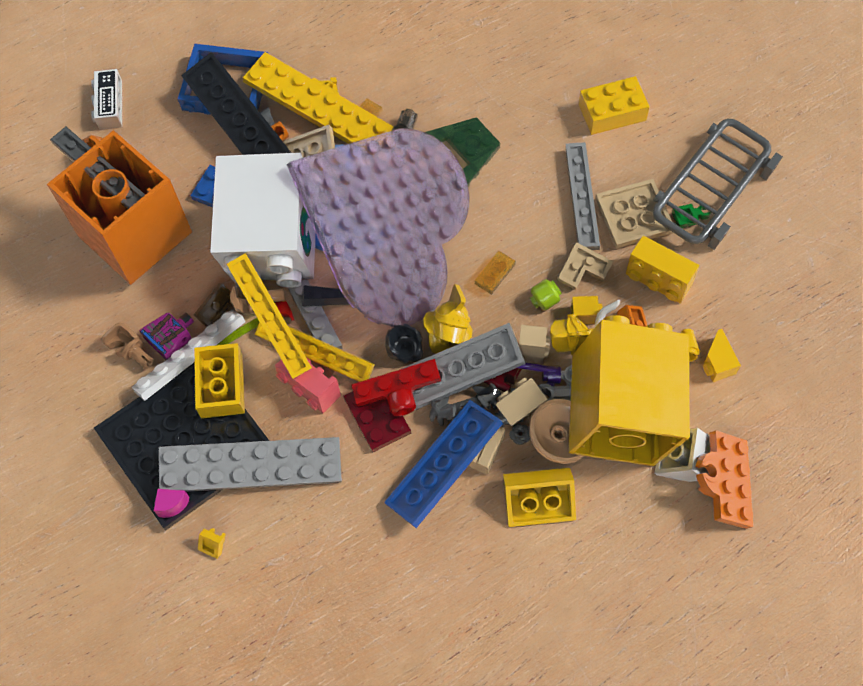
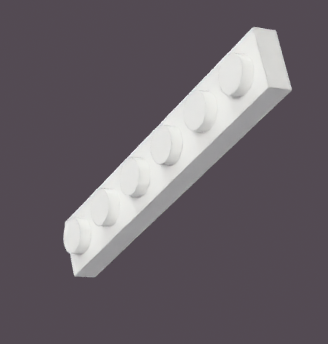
(185, 357)

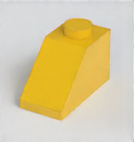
(721, 359)

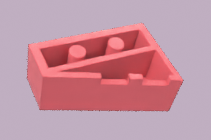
(312, 385)

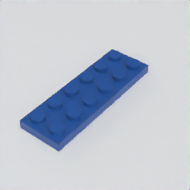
(443, 463)

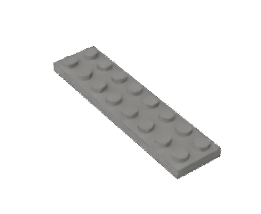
(250, 464)

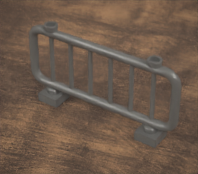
(710, 230)

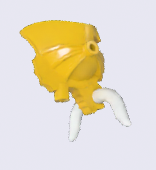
(571, 332)

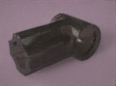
(406, 120)

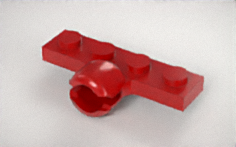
(397, 387)

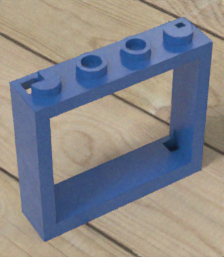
(226, 56)

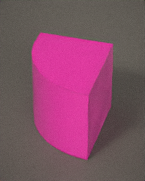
(170, 502)

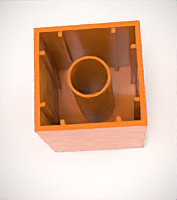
(123, 238)

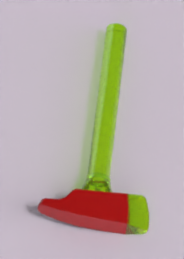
(283, 308)

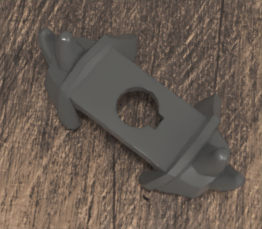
(484, 397)

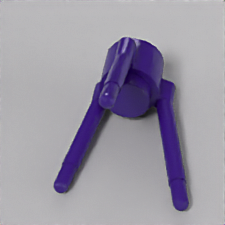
(550, 374)

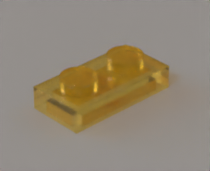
(495, 272)

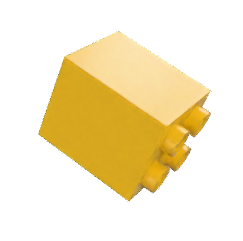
(630, 392)

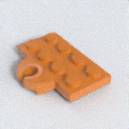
(727, 479)

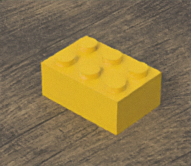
(613, 105)
(661, 269)
(219, 380)

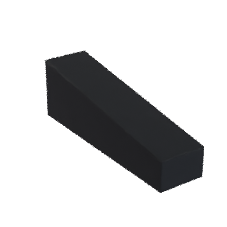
(322, 296)

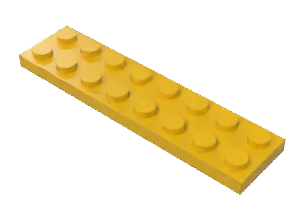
(313, 100)

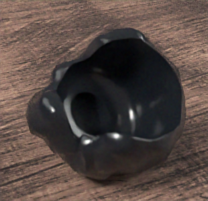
(404, 343)

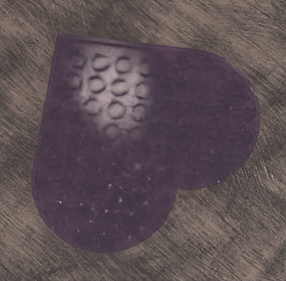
(384, 218)

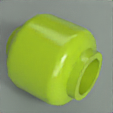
(545, 294)

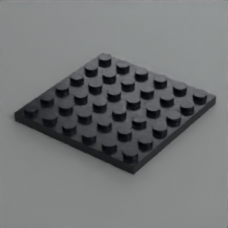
(169, 420)

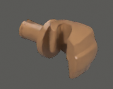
(241, 304)
(122, 335)

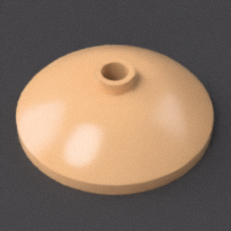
(546, 420)

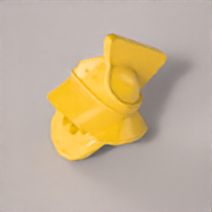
(448, 323)

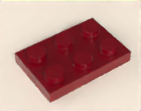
(377, 422)

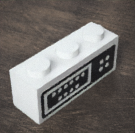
(107, 99)

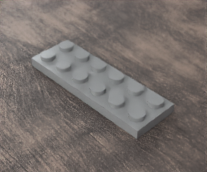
(471, 364)

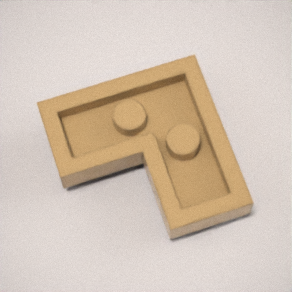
(580, 261)

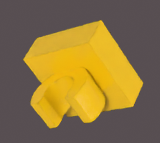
(211, 543)

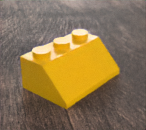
(539, 497)

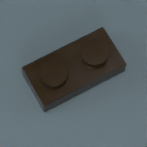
(214, 306)

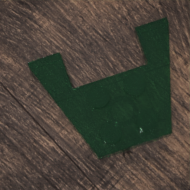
(472, 142)

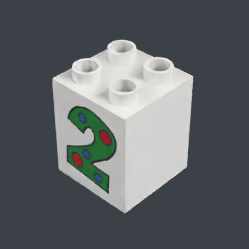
(262, 216)

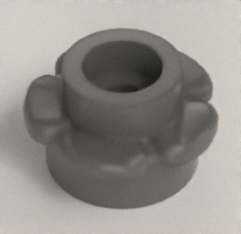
(516, 438)

